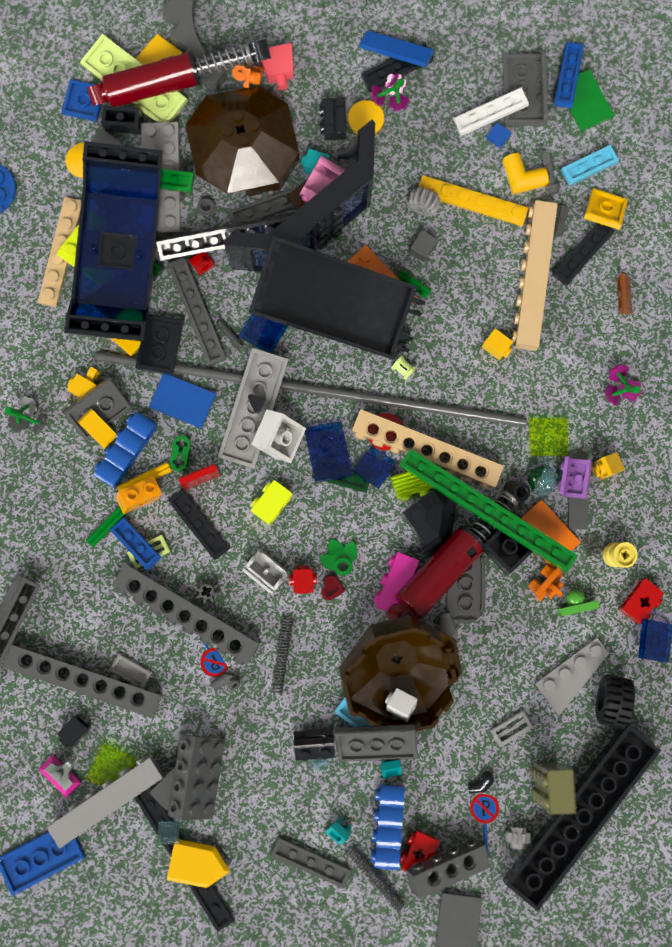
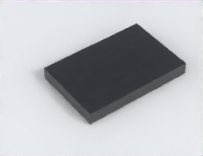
(160, 345)

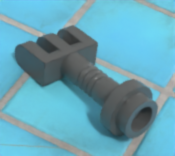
(548, 161)

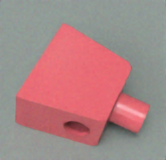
(279, 66)

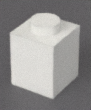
(401, 704)

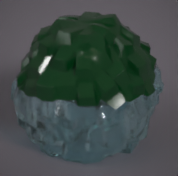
(542, 480)

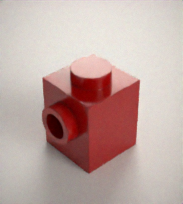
(303, 580)

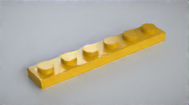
(476, 201)

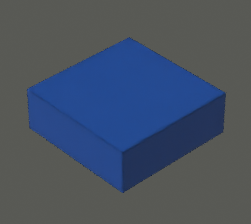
(498, 135)

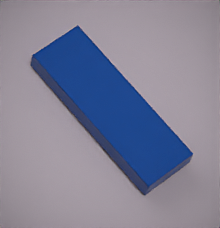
(135, 543)

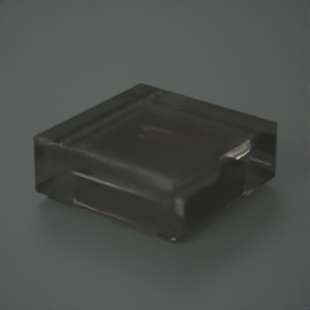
(593, 544)

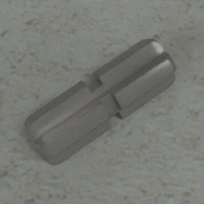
(561, 216)

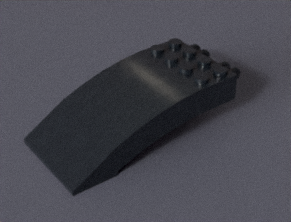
(333, 298)

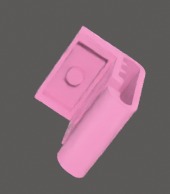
(321, 176)

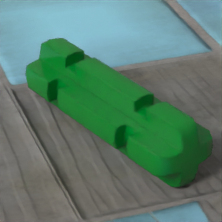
(423, 290)

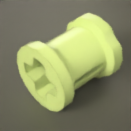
(410, 369)

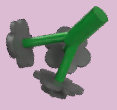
(19, 421)

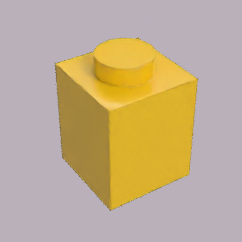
(498, 344)

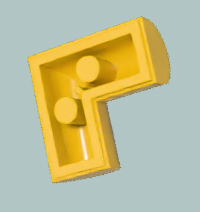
(523, 180)

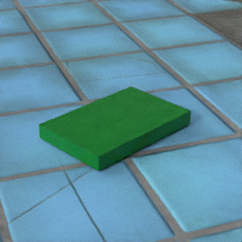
(589, 103)

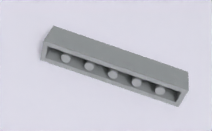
(106, 801)

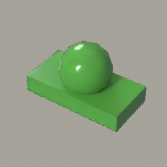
(576, 600)

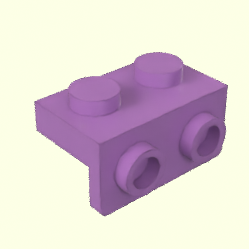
(575, 478)

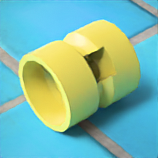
(619, 554)

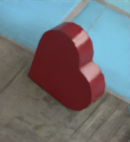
(332, 588)

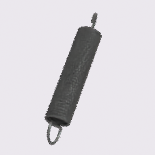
(229, 334)

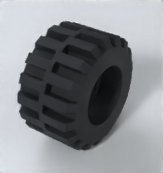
(615, 701)

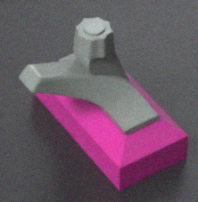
(60, 775)

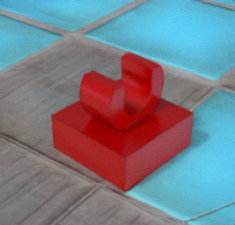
(201, 263)

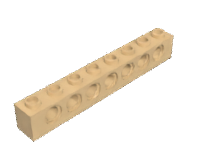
(491, 469)

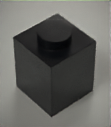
(73, 731)

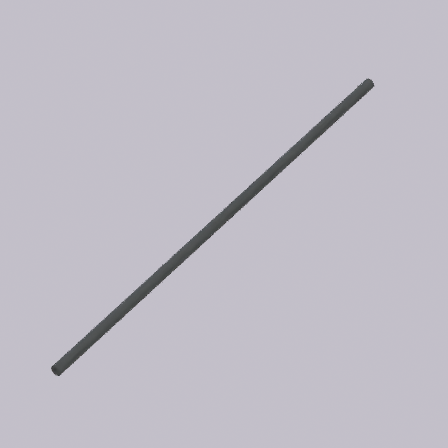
(333, 392)

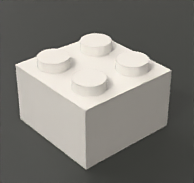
(278, 436)

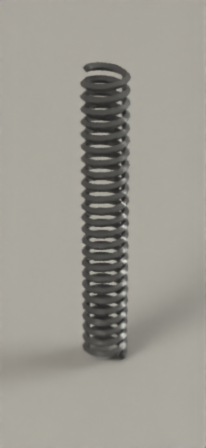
(278, 657)
(377, 875)

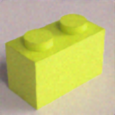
(271, 502)

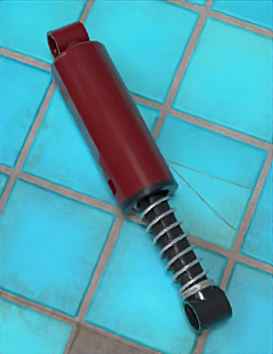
(171, 74)
(451, 560)

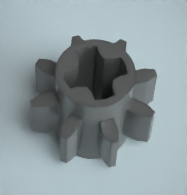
(201, 590)

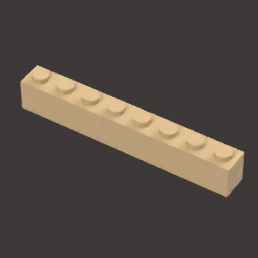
(535, 275)

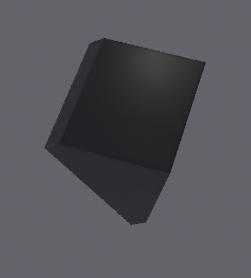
(256, 402)

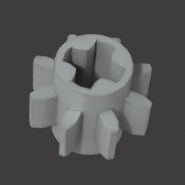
(518, 837)

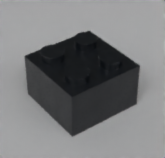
(506, 552)

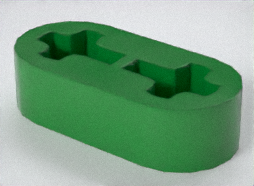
(175, 453)

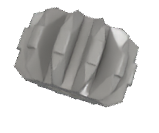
(424, 201)

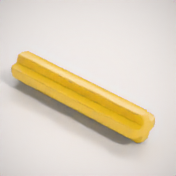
(156, 472)

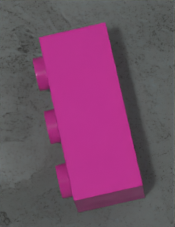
(400, 573)

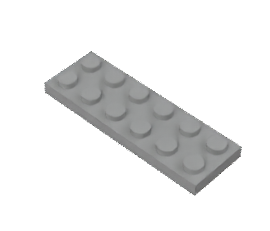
(166, 137)
(261, 378)

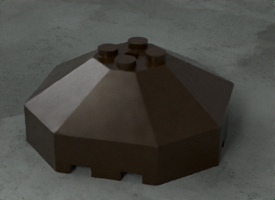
(248, 160)
(424, 671)

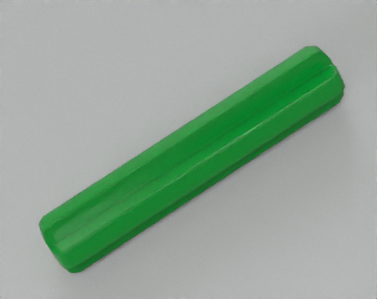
(105, 527)

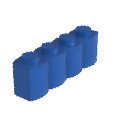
(125, 450)
(389, 826)

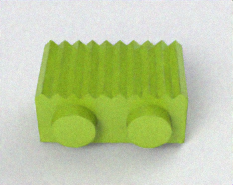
(407, 485)

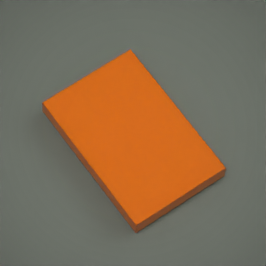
(546, 521)

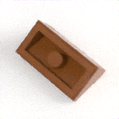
(624, 294)

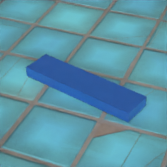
(396, 48)
(569, 75)

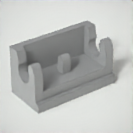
(266, 572)

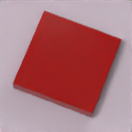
(199, 477)

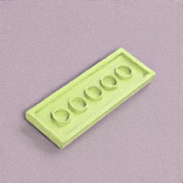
(109, 58)

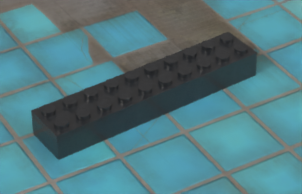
(568, 835)

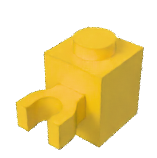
(80, 386)

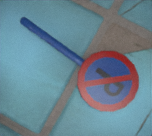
(212, 662)
(484, 810)

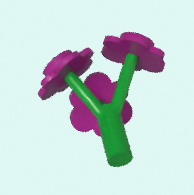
(394, 84)
(628, 389)

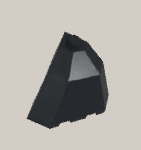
(431, 520)

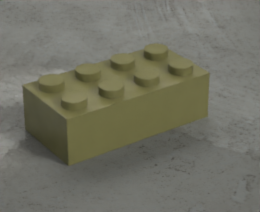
(553, 787)

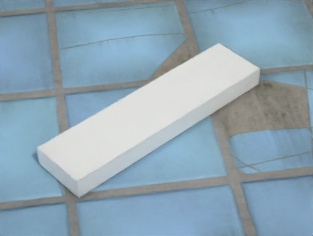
(491, 111)

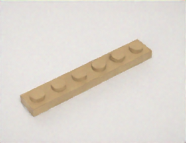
(56, 266)

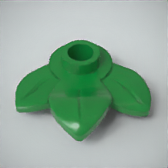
(337, 554)

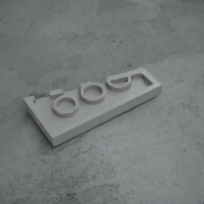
(570, 676)

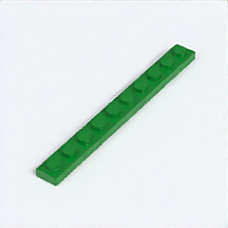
(489, 511)

